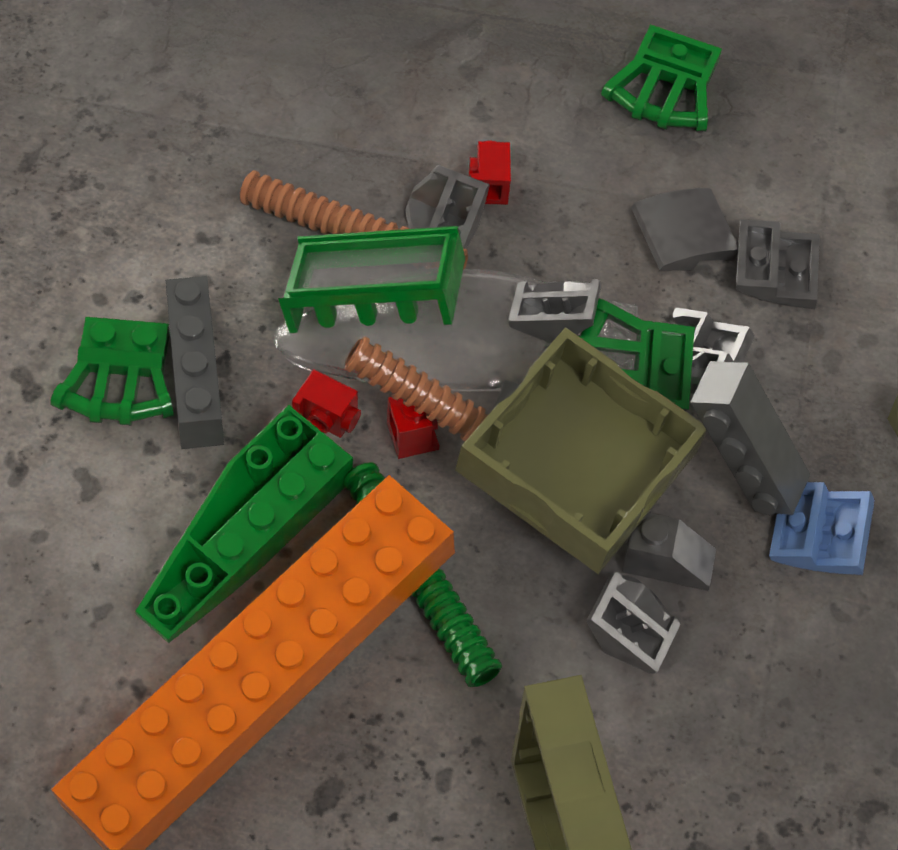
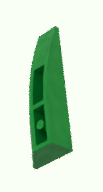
(246, 520)

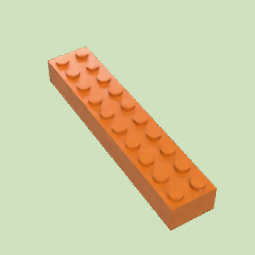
(255, 670)

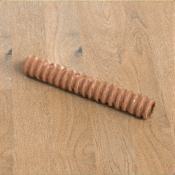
(309, 209)
(414, 388)

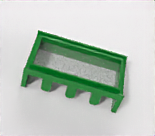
(372, 270)

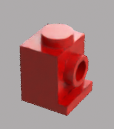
(493, 168)
(327, 404)
(409, 430)

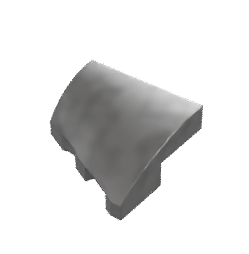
(713, 341)

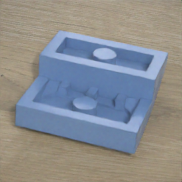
(825, 531)

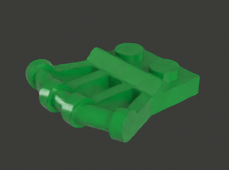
(674, 60)
(119, 349)
(660, 351)

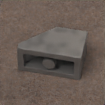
(669, 552)

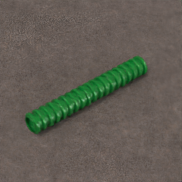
(440, 602)

